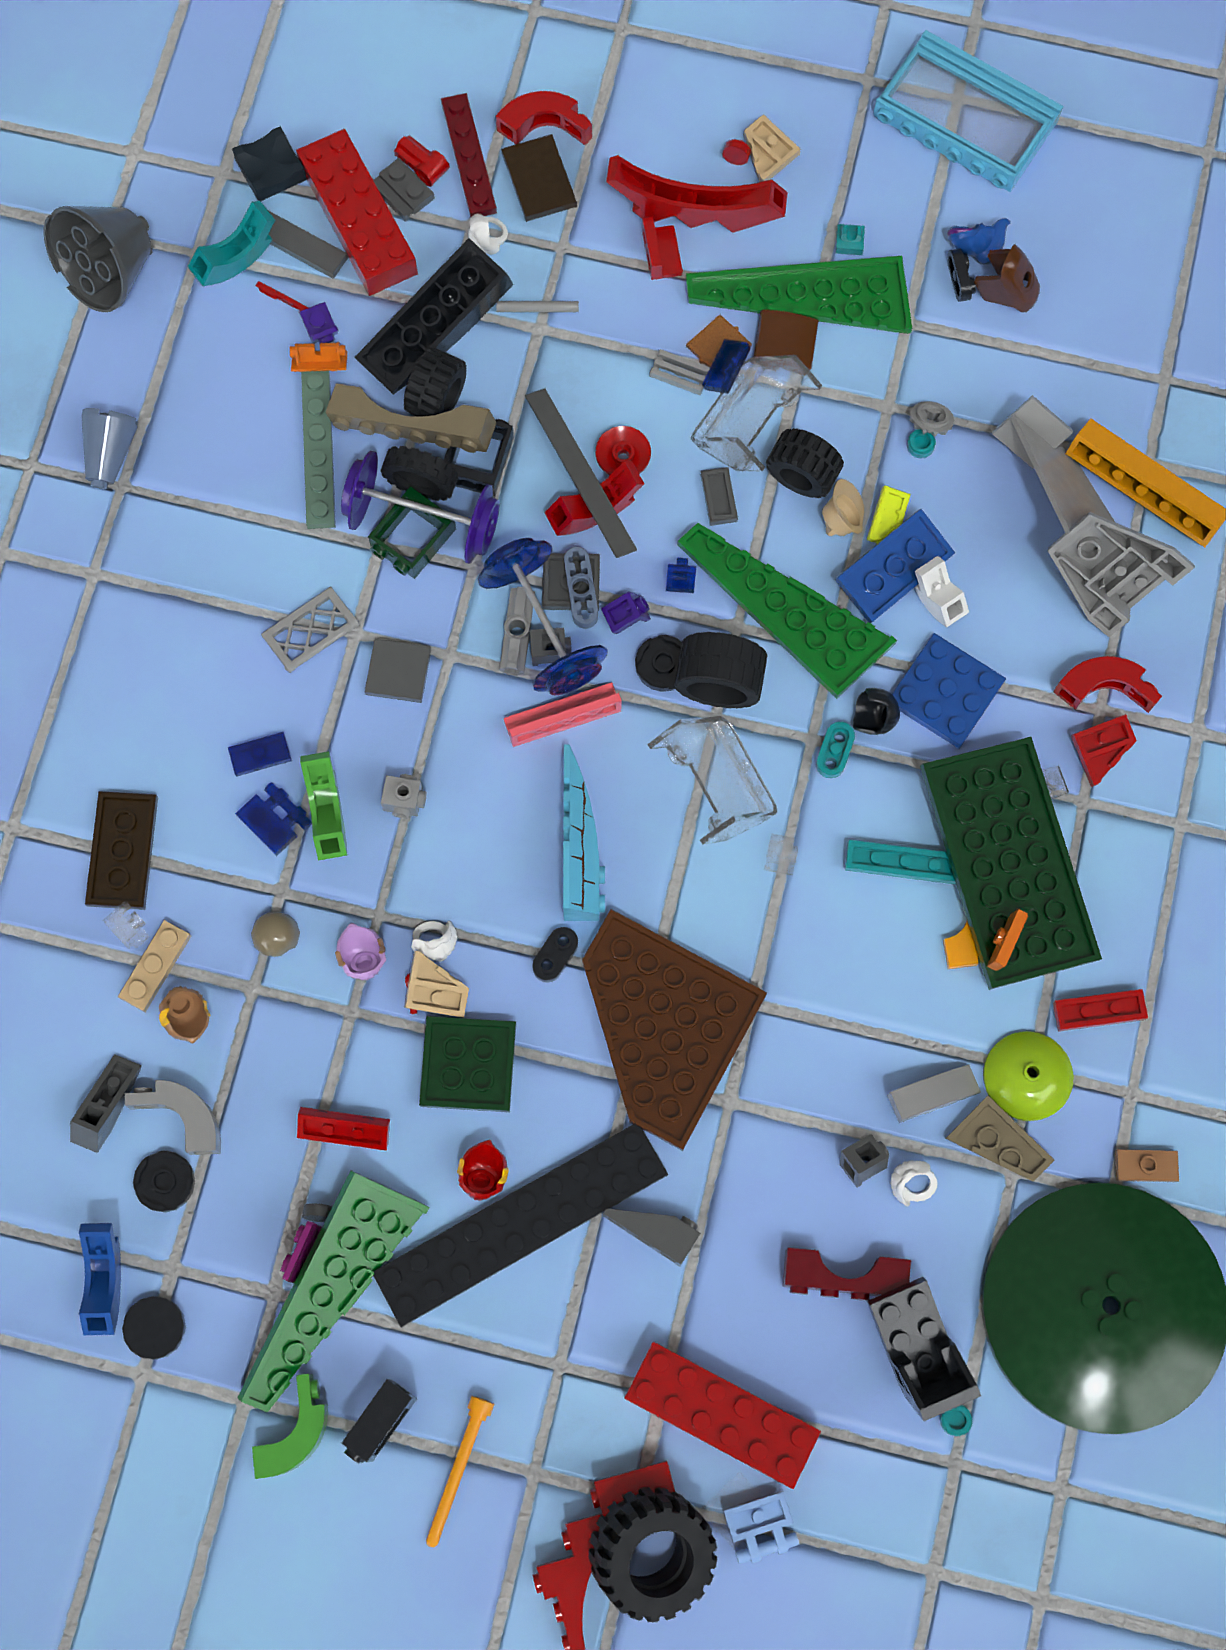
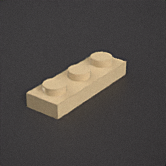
(154, 966)

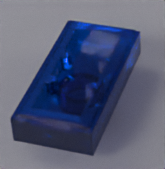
(726, 366)
(259, 754)

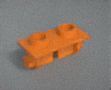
(329, 358)

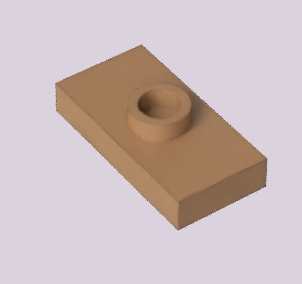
(1147, 1165)

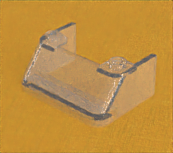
(741, 415)
(722, 772)

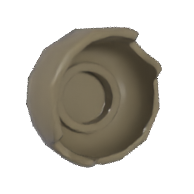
(275, 934)

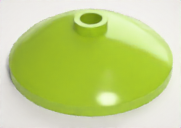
(1012, 1087)

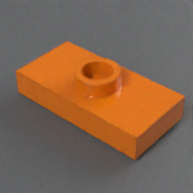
(1006, 939)

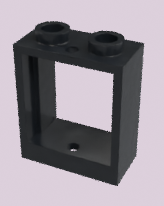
(477, 480)
(378, 1422)

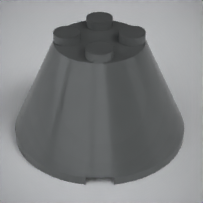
(97, 252)

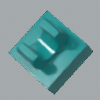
(850, 239)

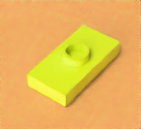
(888, 513)

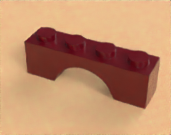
(807, 1271)

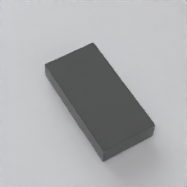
(719, 496)

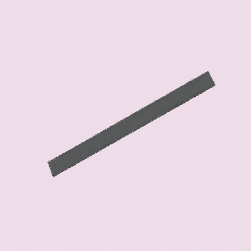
(581, 473)

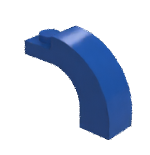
(102, 1279)

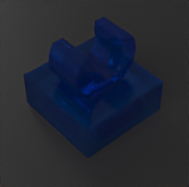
(681, 577)

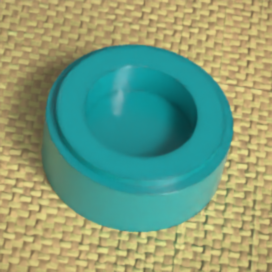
(921, 444)
(956, 1421)

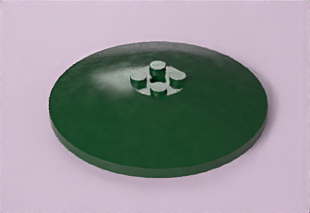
(1049, 1317)

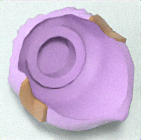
(360, 952)

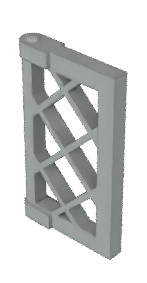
(310, 608)

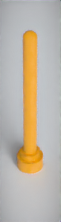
(478, 1411)

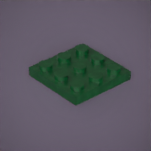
(468, 1064)

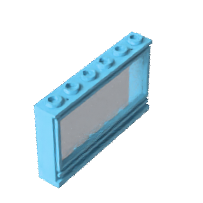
(967, 111)

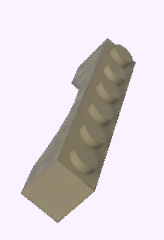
(462, 427)

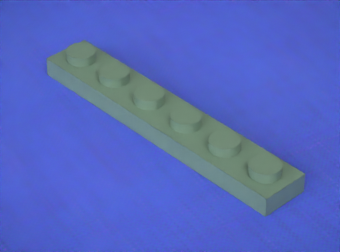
(318, 450)

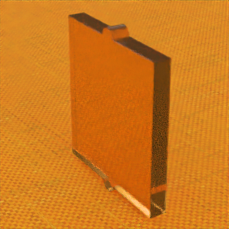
(709, 340)

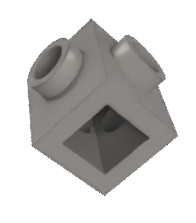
(403, 796)

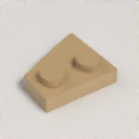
(769, 148)
(434, 989)

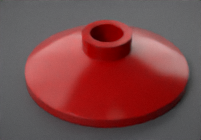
(622, 440)

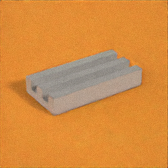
(675, 360)

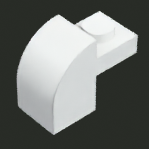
(938, 594)

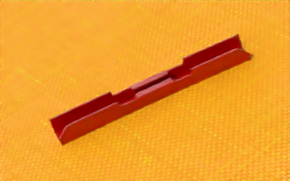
(278, 295)

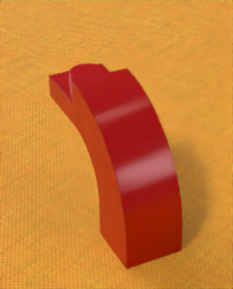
(540, 110)
(571, 514)
(1107, 673)

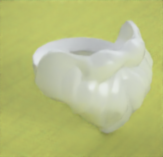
(479, 233)
(439, 948)
(904, 1173)

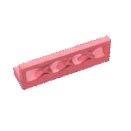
(563, 714)

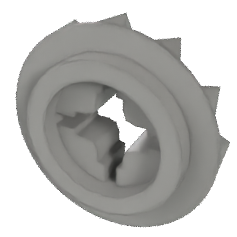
(932, 411)

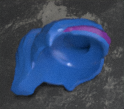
(979, 239)

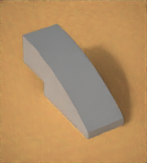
(933, 1093)

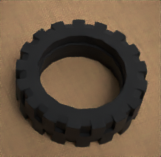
(420, 471)

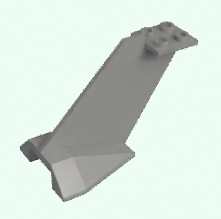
(1099, 559)

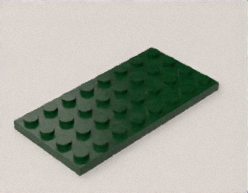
(1010, 858)

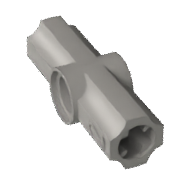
(516, 646)

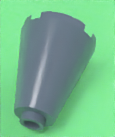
(105, 444)

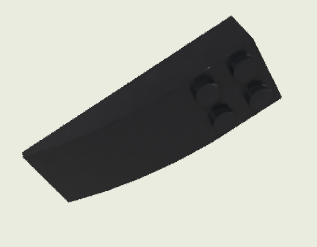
(436, 315)

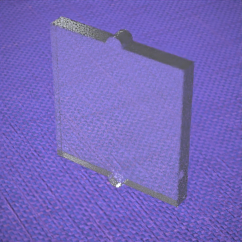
(732, 1494)

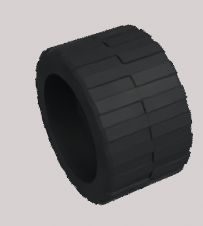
(721, 670)

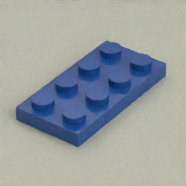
(889, 567)

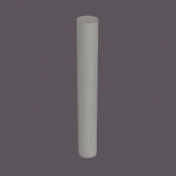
(537, 306)

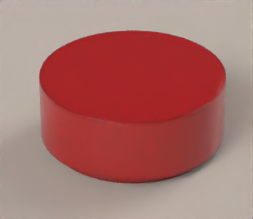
(736, 152)

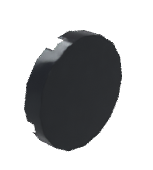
(658, 662)
(164, 1181)
(153, 1328)

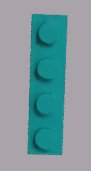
(898, 862)

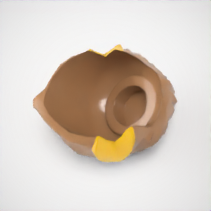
(184, 1014)

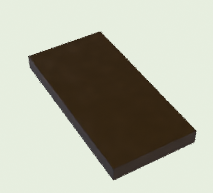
(121, 850)

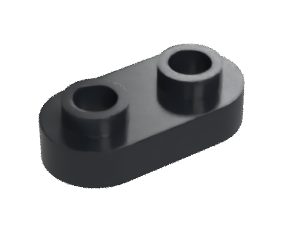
(958, 267)
(556, 954)

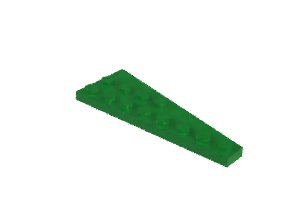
(814, 631)

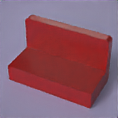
(661, 250)

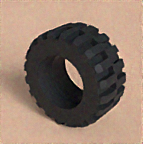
(679, 1580)

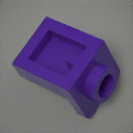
(319, 324)
(626, 611)

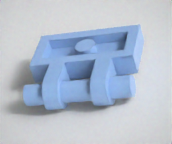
(756, 1518)

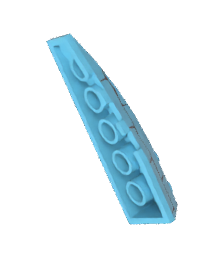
(580, 849)

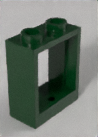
(393, 519)

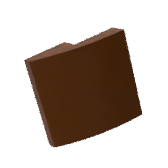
(786, 334)

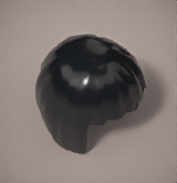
(876, 712)

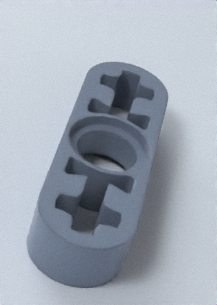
(585, 567)

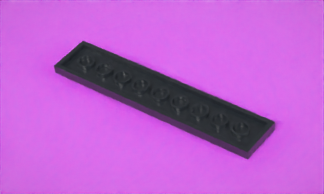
(519, 1224)

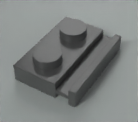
(403, 189)

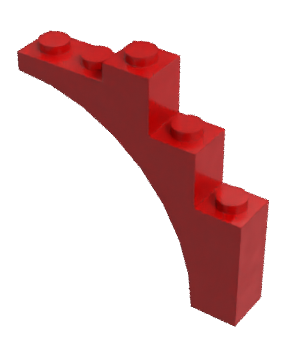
(697, 204)
(570, 1575)

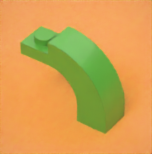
(324, 806)
(302, 1442)

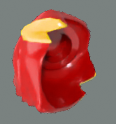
(482, 1171)

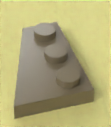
(1001, 1140)

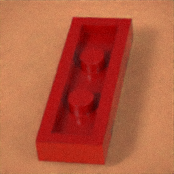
(1100, 1010)
(343, 1128)

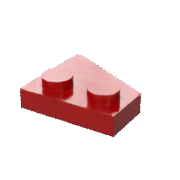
(1103, 746)

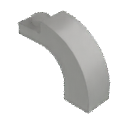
(200, 1123)

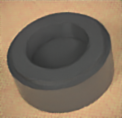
(316, 1212)

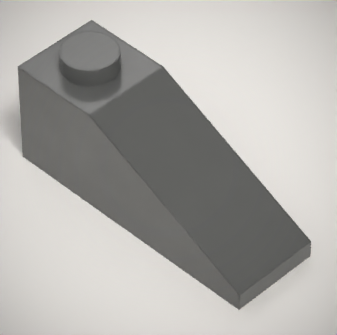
(103, 1104)
(662, 1233)

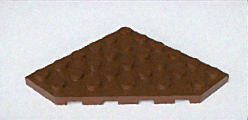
(665, 1024)

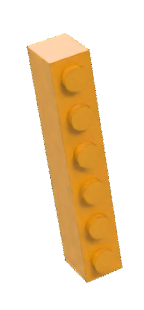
(1147, 482)

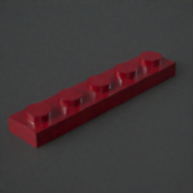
(468, 155)

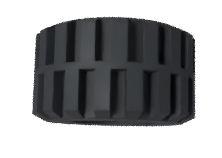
(434, 384)
(804, 463)

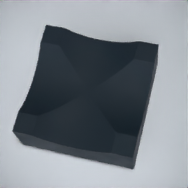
(269, 164)

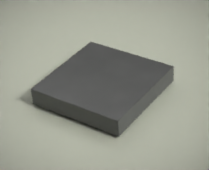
(555, 583)
(398, 670)

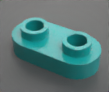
(835, 751)

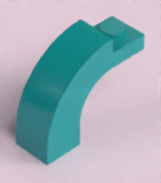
(238, 251)

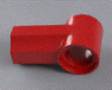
(426, 164)

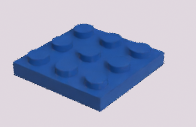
(947, 690)

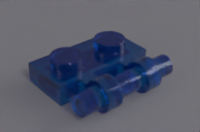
(267, 825)

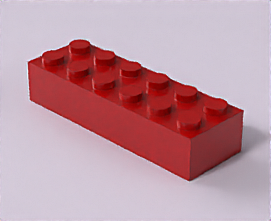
(357, 212)
(722, 1415)

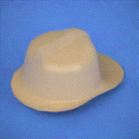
(844, 510)

